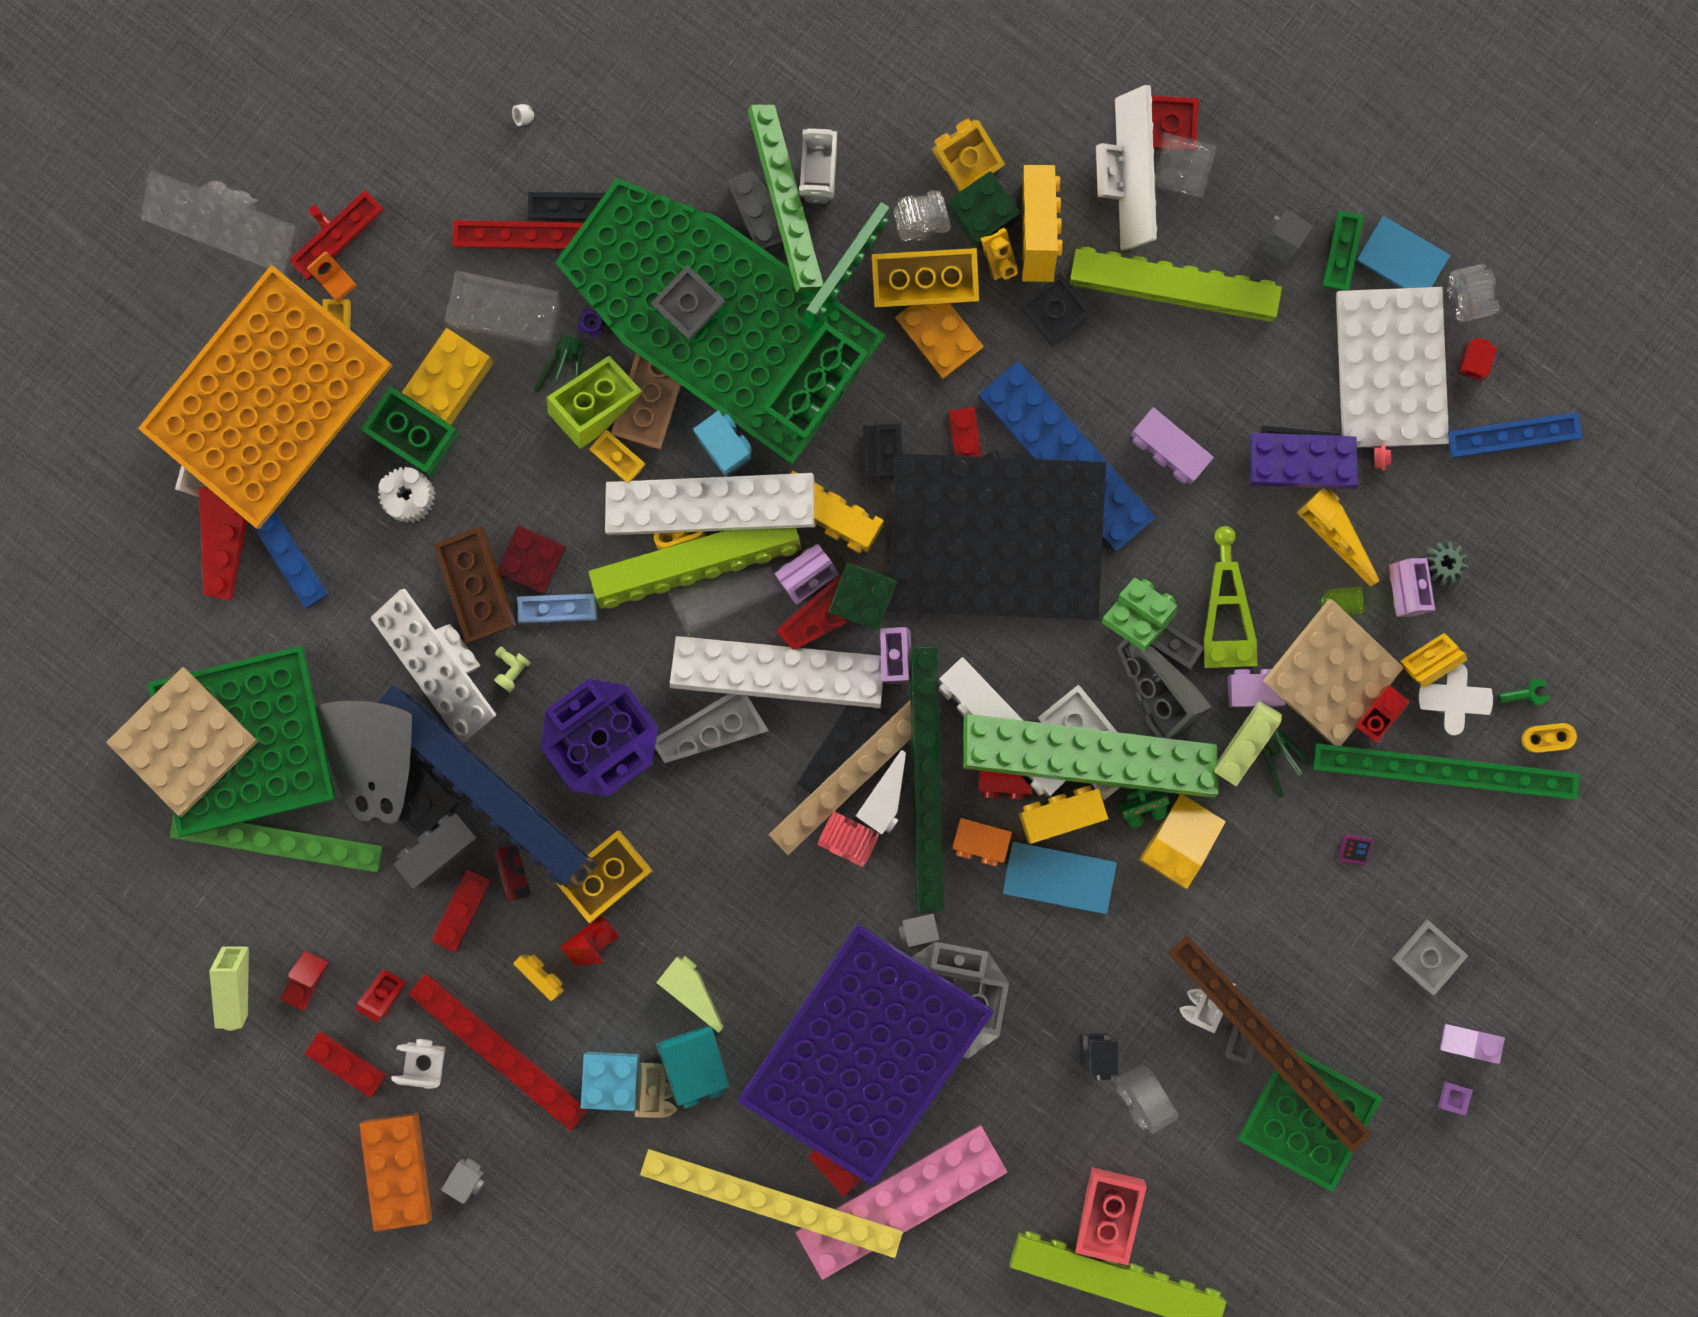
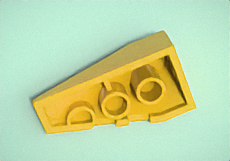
(1331, 523)

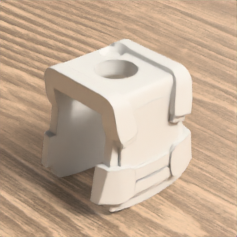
(412, 1074)

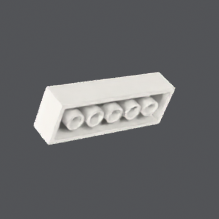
(979, 698)

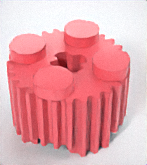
(848, 839)

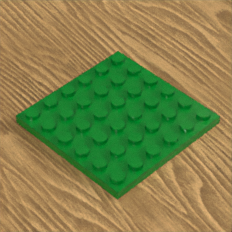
(286, 765)

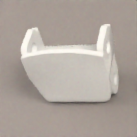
(818, 165)

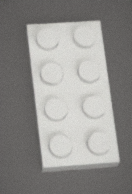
(1079, 711)

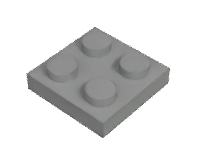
(1429, 957)

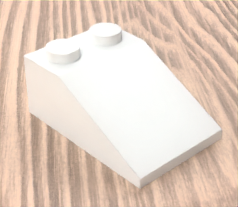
(883, 802)

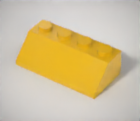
(925, 277)

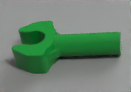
(1527, 693)

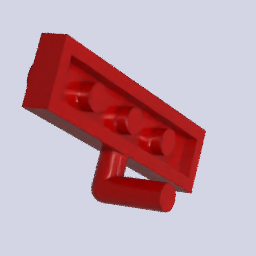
(338, 232)

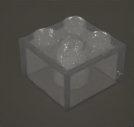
(1183, 164)

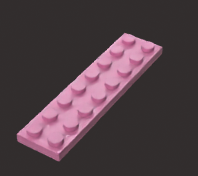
(911, 1196)

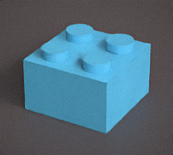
(723, 444)
(609, 1081)

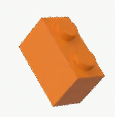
(982, 841)

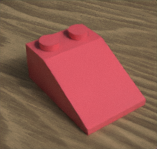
(1110, 1216)

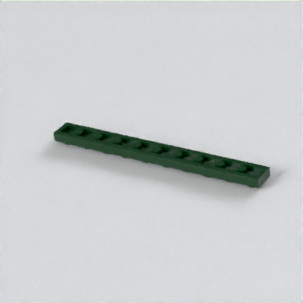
(926, 779)

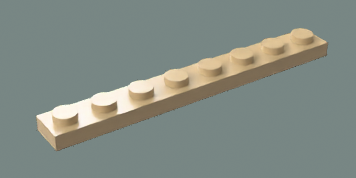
(844, 781)

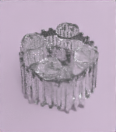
(921, 216)
(1473, 292)

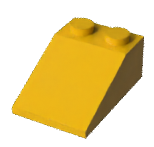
(1182, 841)

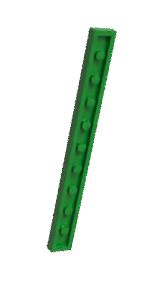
(1445, 771)

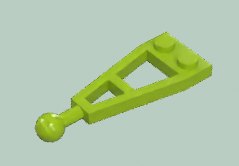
(1228, 653)

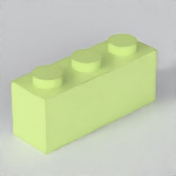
(1248, 743)

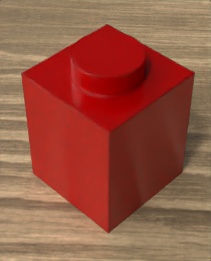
(1477, 359)

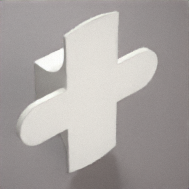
(1456, 699)

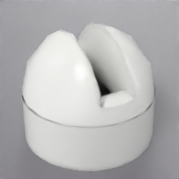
(522, 114)

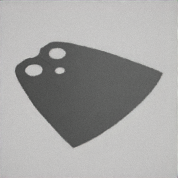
(366, 746)

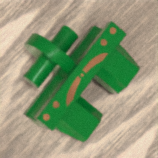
(1140, 802)

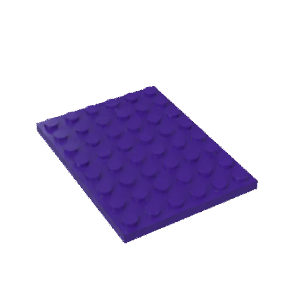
(865, 1054)

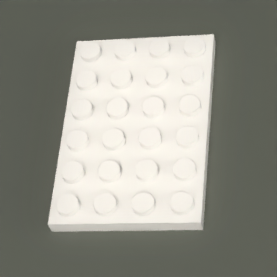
(1392, 366)

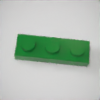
(1342, 251)

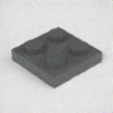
(688, 302)

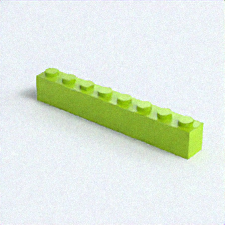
(1175, 285)
(689, 562)
(1112, 1280)

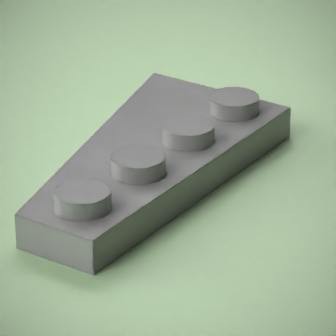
(716, 725)

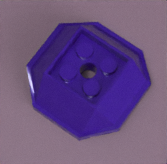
(571, 731)

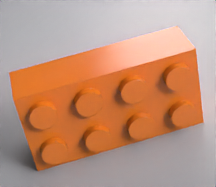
(396, 1171)

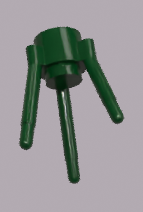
(566, 350)
(1277, 744)

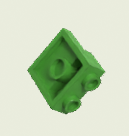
(1141, 613)

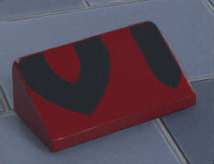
(512, 873)

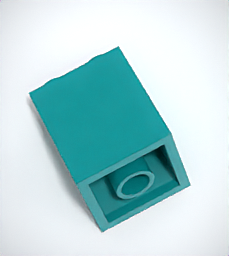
(693, 1066)

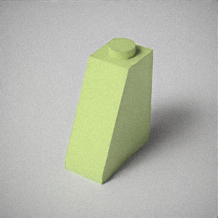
(230, 987)

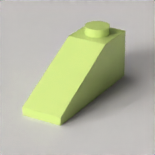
(687, 986)

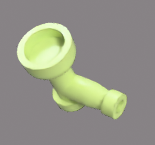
(516, 663)

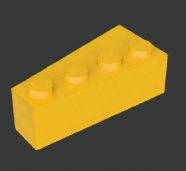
(1040, 222)
(844, 521)

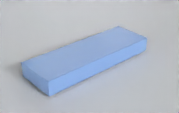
(556, 608)

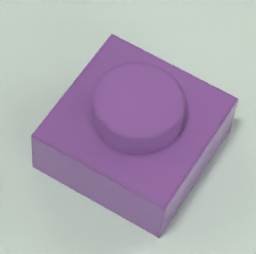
(1455, 1098)

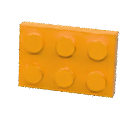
(939, 336)

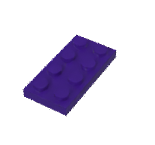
(1303, 461)

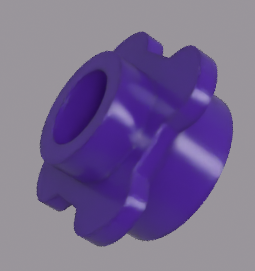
(584, 326)

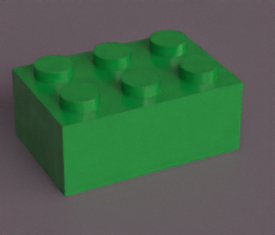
(410, 431)

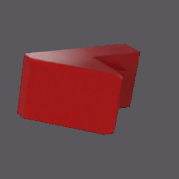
(586, 944)
(304, 980)
(380, 996)

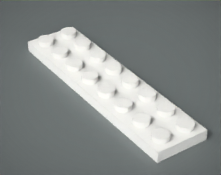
(710, 504)
(777, 672)

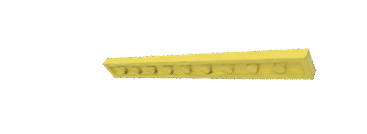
(771, 1203)

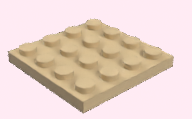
(1332, 673)
(182, 742)

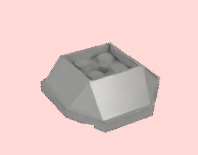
(976, 975)

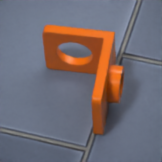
(335, 280)

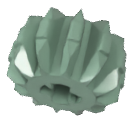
(1446, 554)

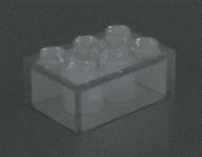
(1146, 1096)

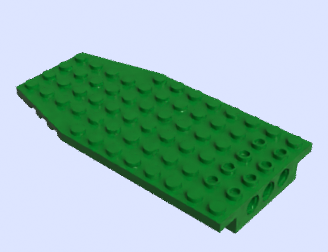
(754, 351)

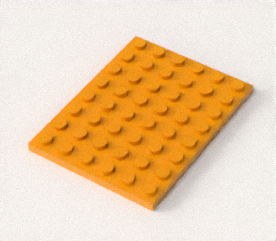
(265, 397)

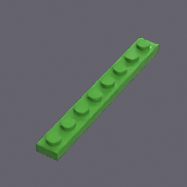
(785, 198)
(291, 845)

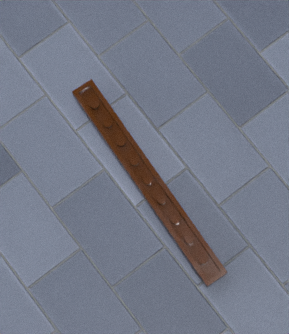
(1269, 1043)

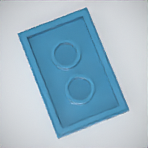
(1402, 256)

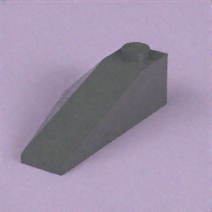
(1167, 695)

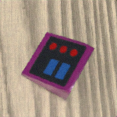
(1355, 849)

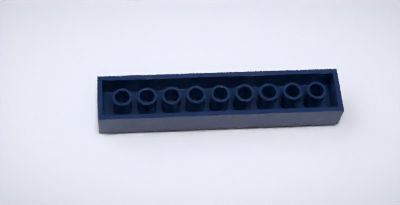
(492, 795)

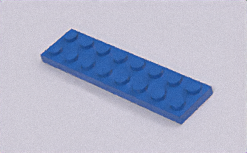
(1052, 436)

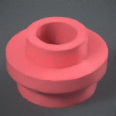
(1382, 457)

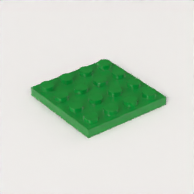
(1295, 1136)

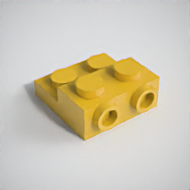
(967, 153)

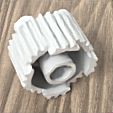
(396, 484)

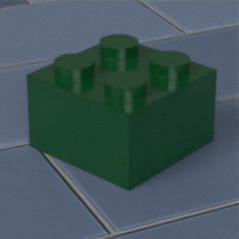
(983, 209)
(862, 595)

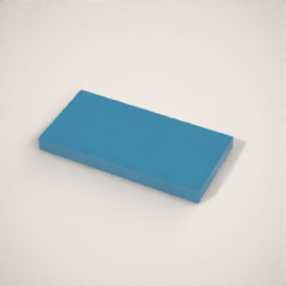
(1059, 877)

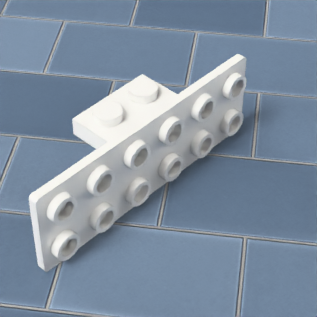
(1128, 168)
(437, 663)

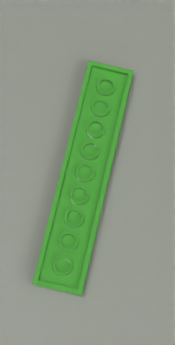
(1089, 756)

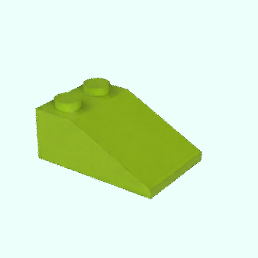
(592, 401)

